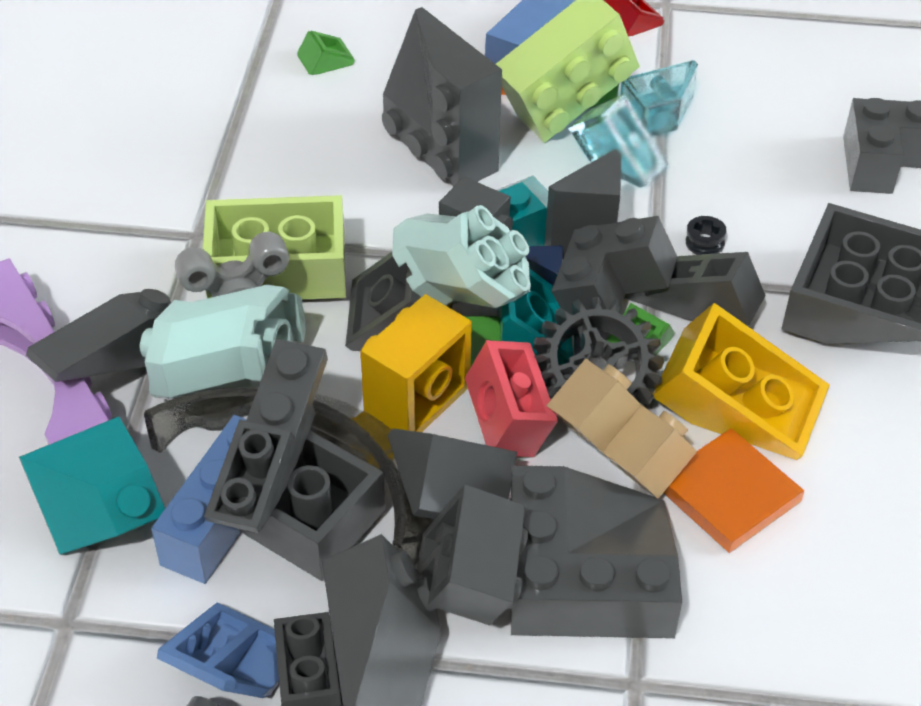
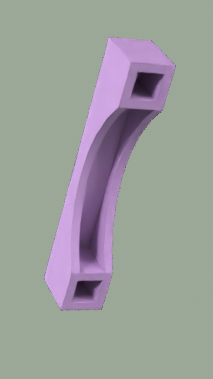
(27, 322)

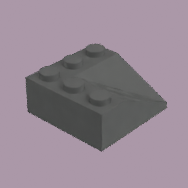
(444, 101)
(858, 281)
(593, 558)

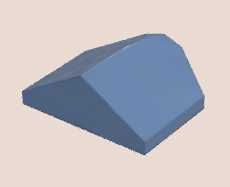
(226, 652)

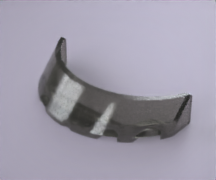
(333, 420)

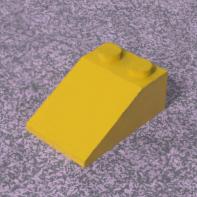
(738, 380)

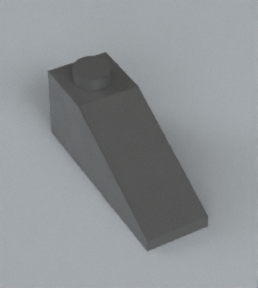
(706, 280)
(101, 339)

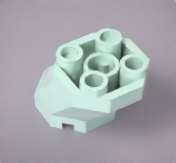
(463, 258)
(219, 340)

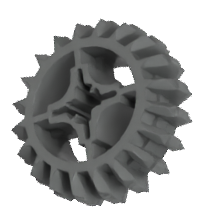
(587, 323)

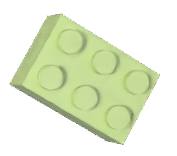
(567, 66)
(308, 226)

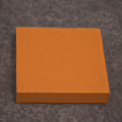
(732, 490)

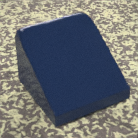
(546, 261)

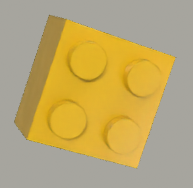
(416, 365)

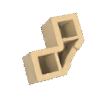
(630, 435)

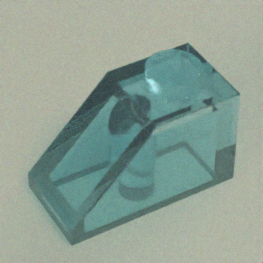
(662, 95)
(620, 127)

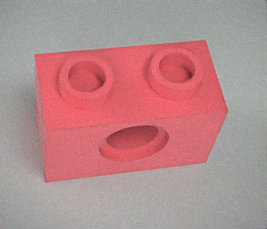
(510, 397)

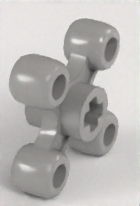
(198, 272)

